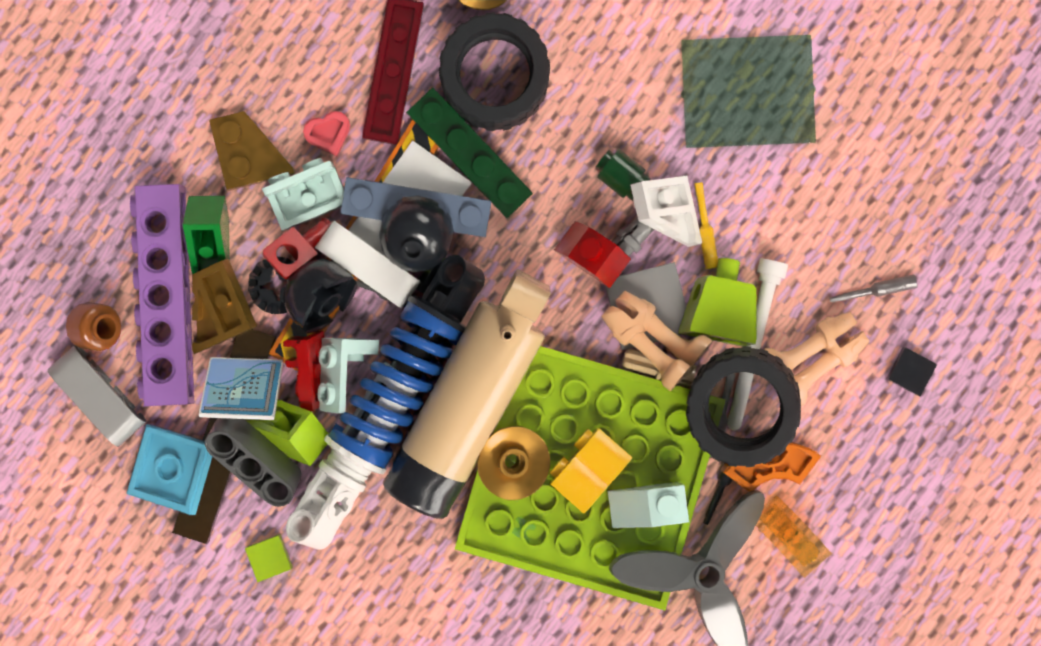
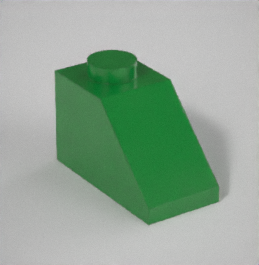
(206, 231)

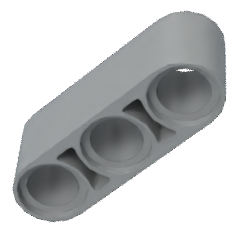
(95, 397)

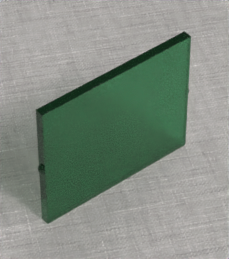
(748, 91)

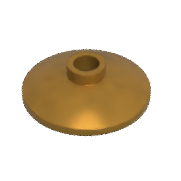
(525, 475)

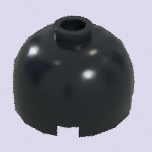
(416, 233)
(316, 292)

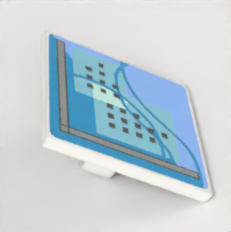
(241, 388)

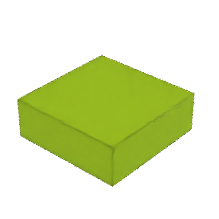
(268, 558)

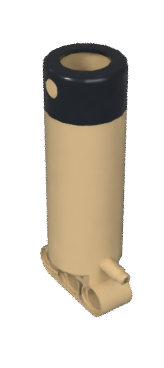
(469, 399)

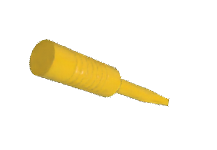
(706, 231)

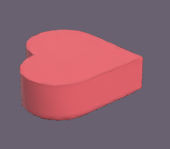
(328, 132)

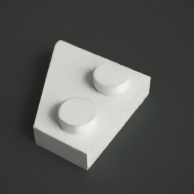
(668, 208)

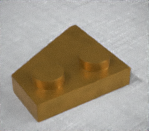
(245, 152)
(218, 306)

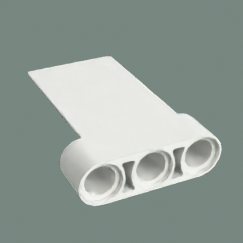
(360, 247)

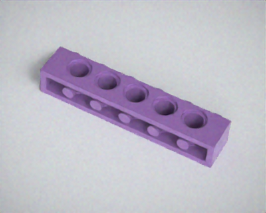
(144, 205)

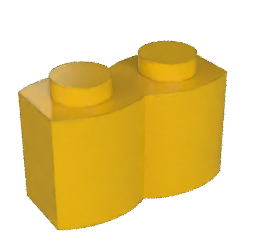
(589, 469)

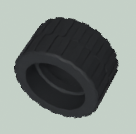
(486, 28)
(737, 450)

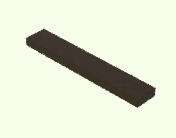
(199, 527)

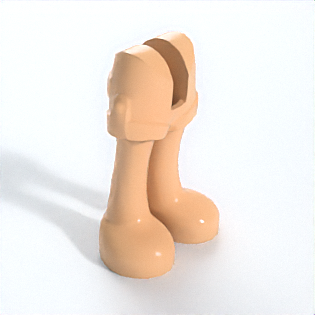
(638, 316)
(835, 354)

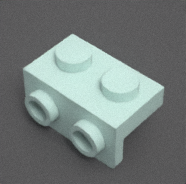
(305, 194)

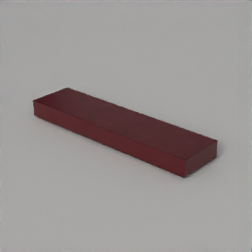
(393, 71)

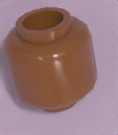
(93, 326)

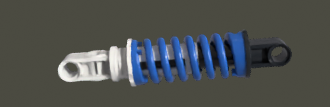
(365, 440)

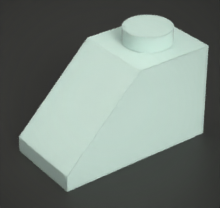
(648, 506)

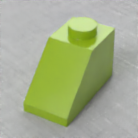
(293, 432)

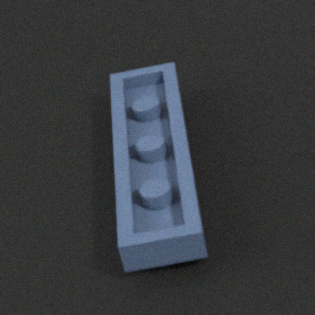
(373, 199)

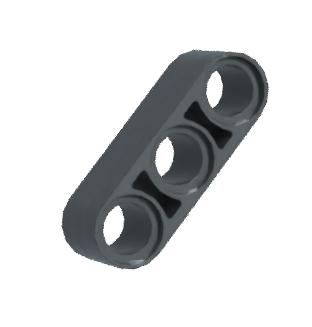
(254, 460)

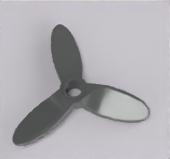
(676, 572)

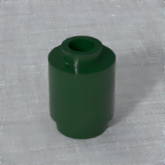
(620, 172)

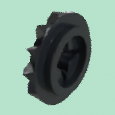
(265, 298)

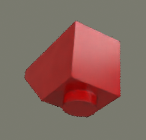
(593, 253)

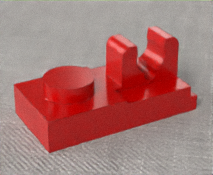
(308, 367)

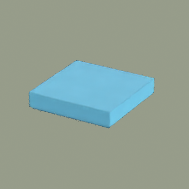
(170, 469)

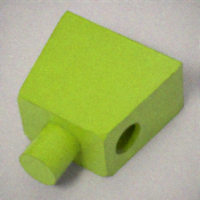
(722, 307)

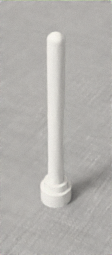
(770, 275)

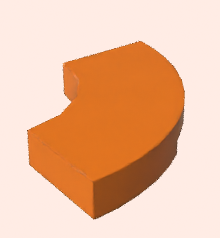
(792, 465)

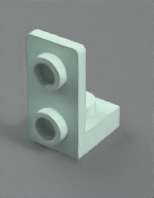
(333, 362)

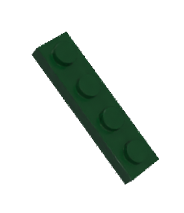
(469, 152)

